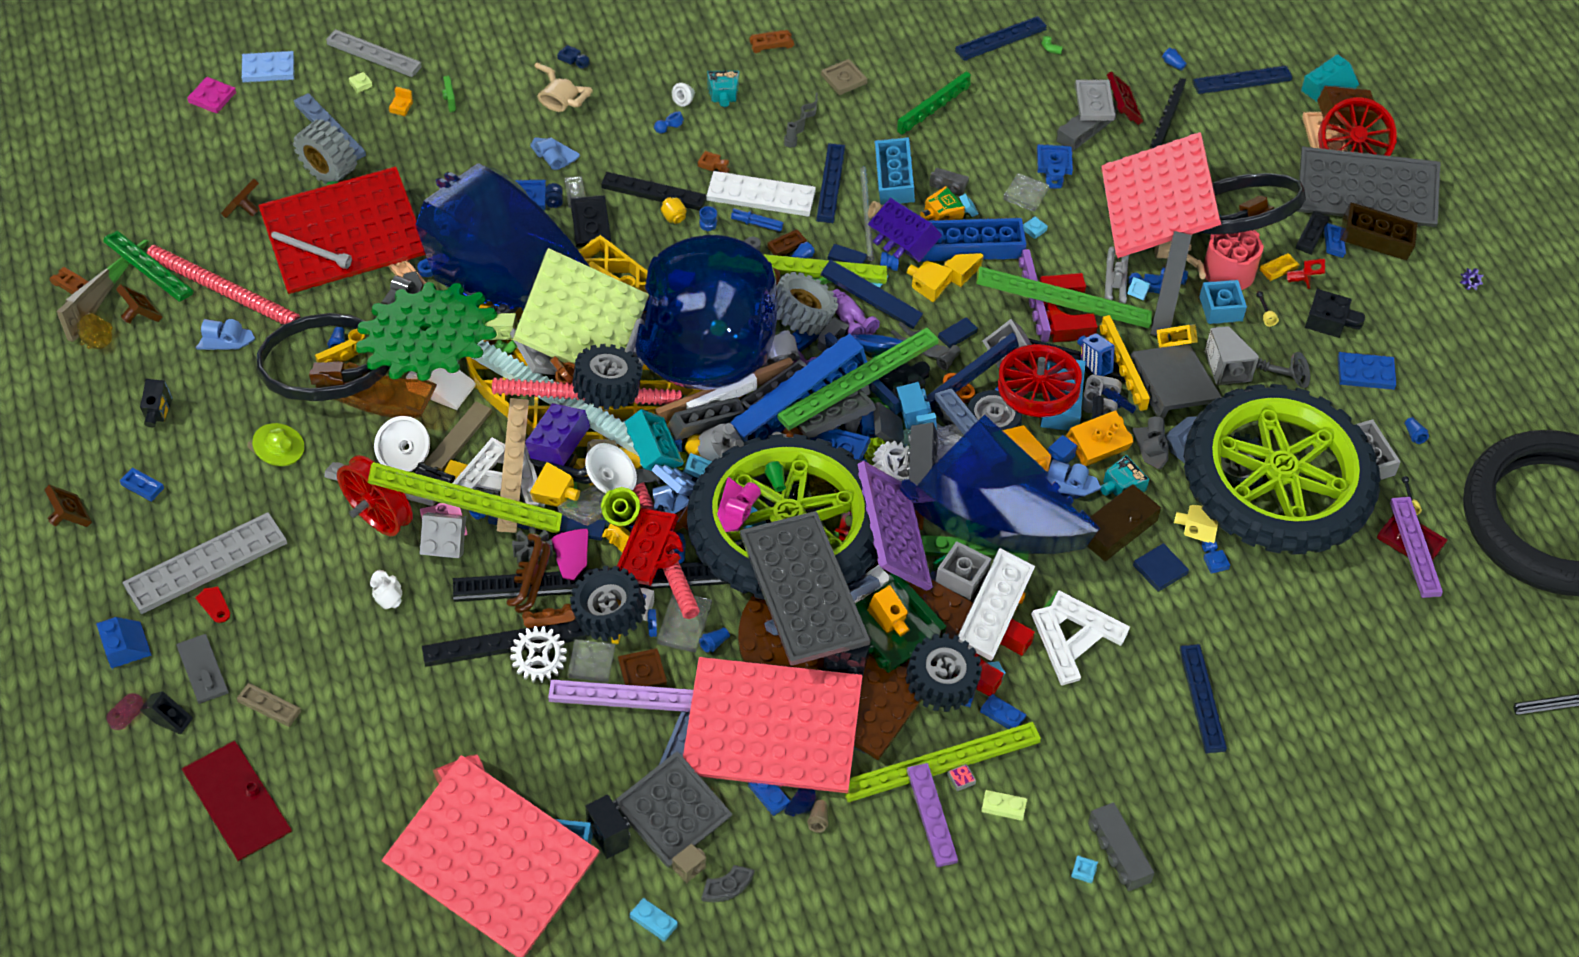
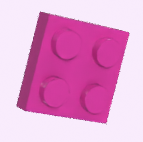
(211, 95)

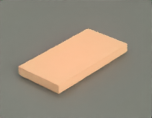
(1312, 123)

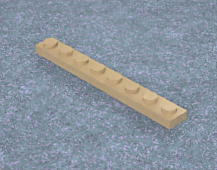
(513, 457)

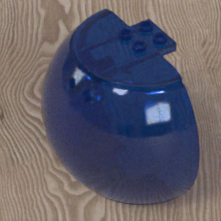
(708, 313)

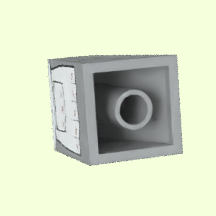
(1229, 357)

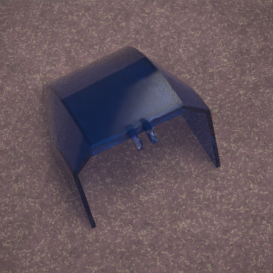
(488, 235)
(998, 497)

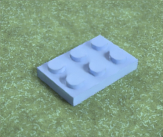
(267, 66)
(677, 480)

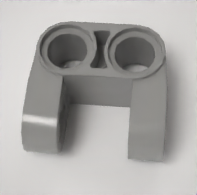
(1095, 386)

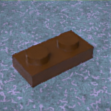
(786, 243)

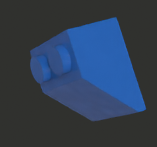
(123, 641)

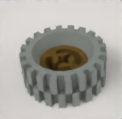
(325, 151)
(804, 303)

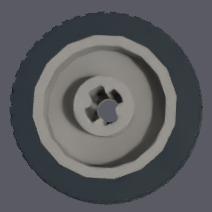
(995, 409)

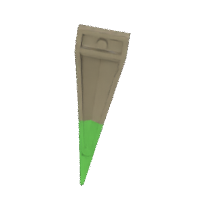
(90, 296)

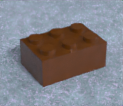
(1332, 95)

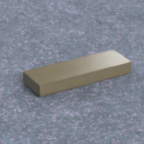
(268, 705)

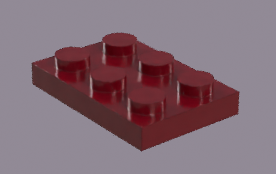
(1124, 97)
(1391, 536)

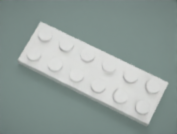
(761, 193)
(995, 603)

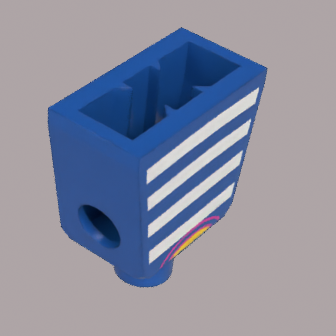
(1097, 354)

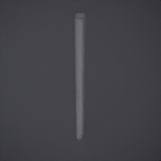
(865, 199)

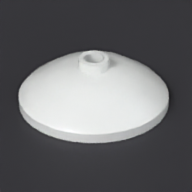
(393, 438)
(610, 468)

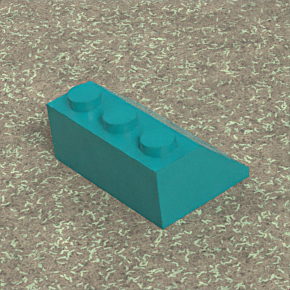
(1334, 72)
(653, 440)

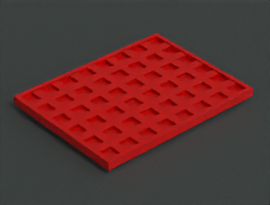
(352, 217)

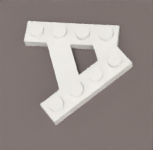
(479, 471)
(1063, 652)

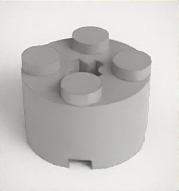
(783, 347)
(718, 440)

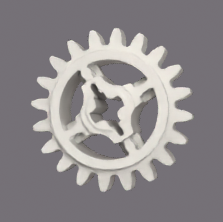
(892, 460)
(526, 641)

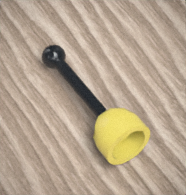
(1270, 318)
(1416, 504)

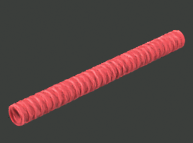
(222, 286)
(566, 390)
(674, 574)

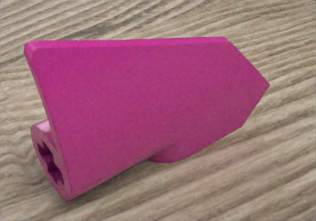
(736, 504)
(571, 552)

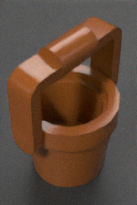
(564, 371)

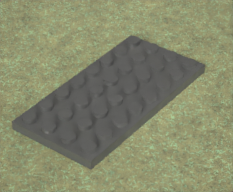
(1375, 181)
(804, 588)

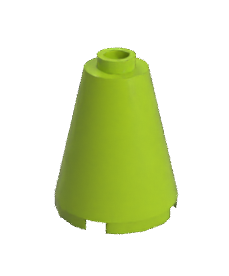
(620, 506)

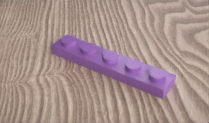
(932, 815)

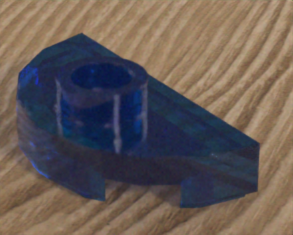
(1119, 399)
(801, 802)

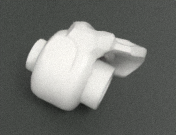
(386, 589)

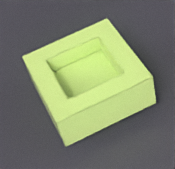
(360, 82)

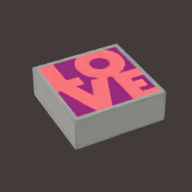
(961, 777)

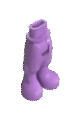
(849, 312)

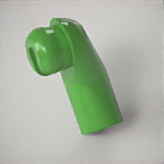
(1046, 43)
(507, 347)

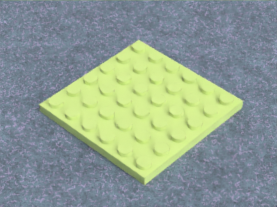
(577, 309)

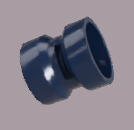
(554, 195)

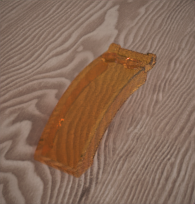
(392, 396)

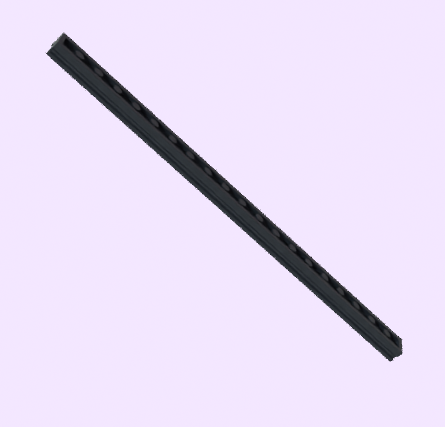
(554, 584)

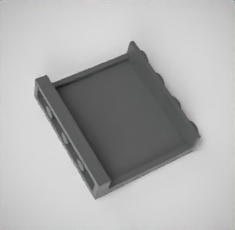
(1173, 378)

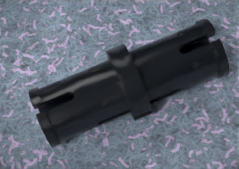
(425, 470)

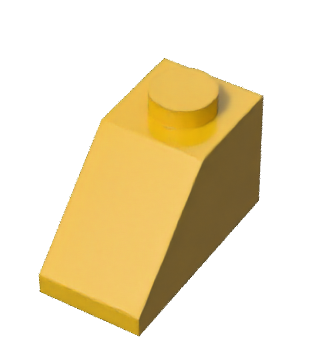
(964, 267)

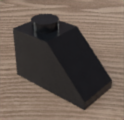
(166, 712)

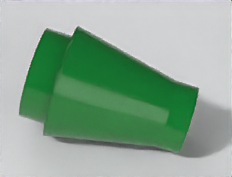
(775, 474)

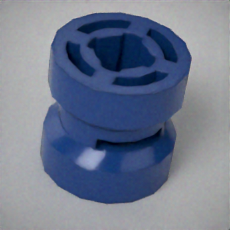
(708, 218)
(889, 261)

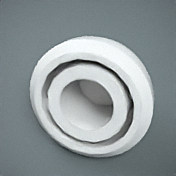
(682, 94)

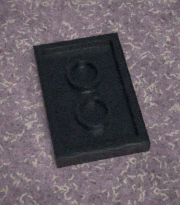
(589, 219)

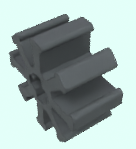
(524, 547)

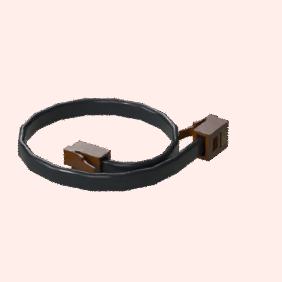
(1256, 212)
(327, 376)

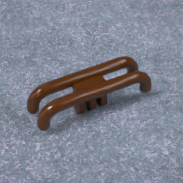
(530, 574)

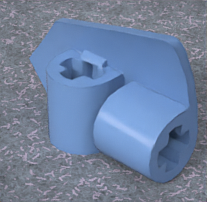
(553, 152)
(224, 335)
(1073, 479)
(668, 500)

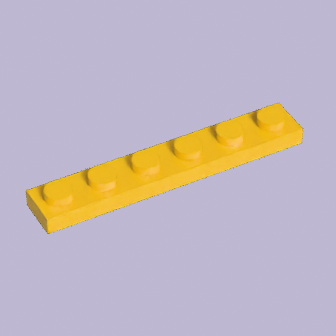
(1125, 364)

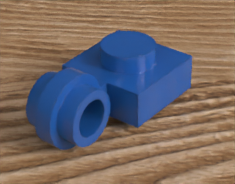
(1155, 280)
(1215, 560)

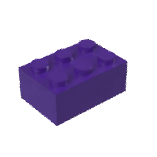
(557, 434)

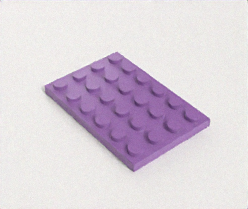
(894, 527)

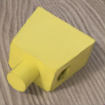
(1197, 524)

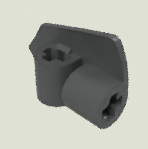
(409, 282)
(1153, 442)

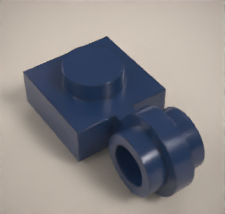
(571, 54)

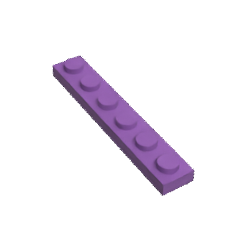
(1039, 313)
(1416, 547)

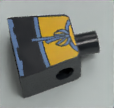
(155, 401)

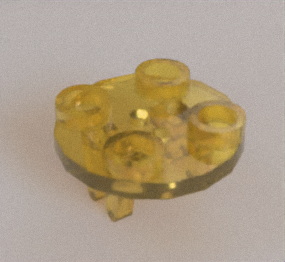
(94, 331)

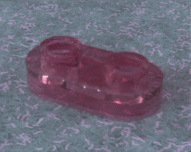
(125, 710)

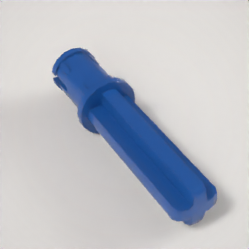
(757, 220)

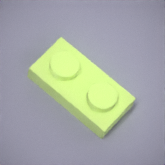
(1004, 805)

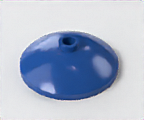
(876, 343)

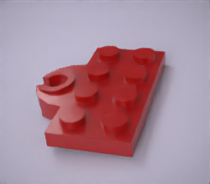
(650, 545)

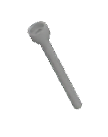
(343, 260)

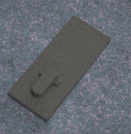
(202, 668)

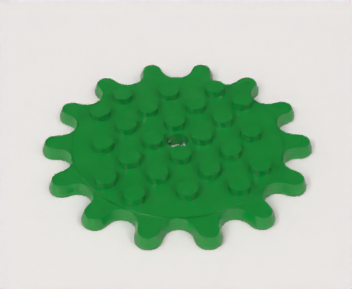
(453, 331)

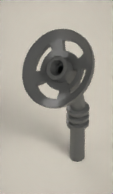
(1296, 370)

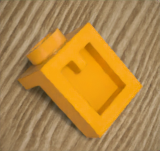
(402, 101)

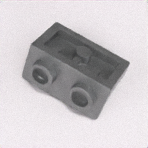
(955, 182)

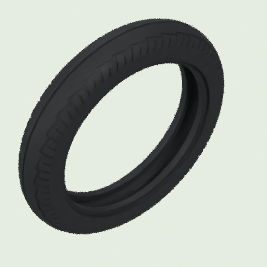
(1488, 524)

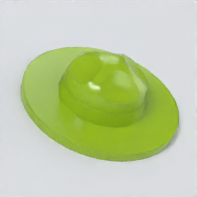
(278, 444)

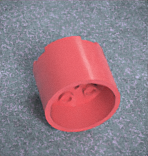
(1233, 257)

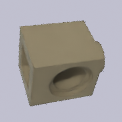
(689, 862)

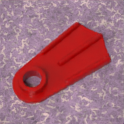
(214, 604)

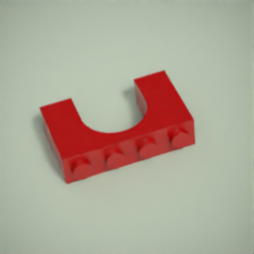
(1066, 326)
(1016, 638)

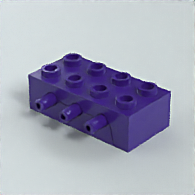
(903, 230)

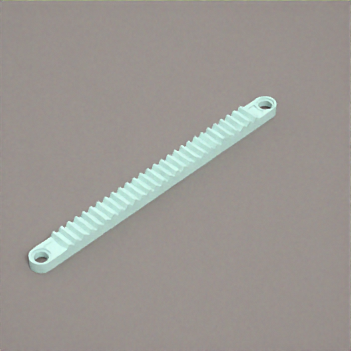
(598, 419)

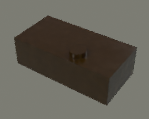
(1378, 231)
(1122, 521)

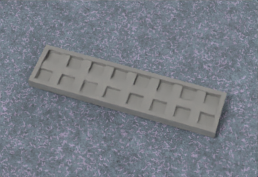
(204, 563)

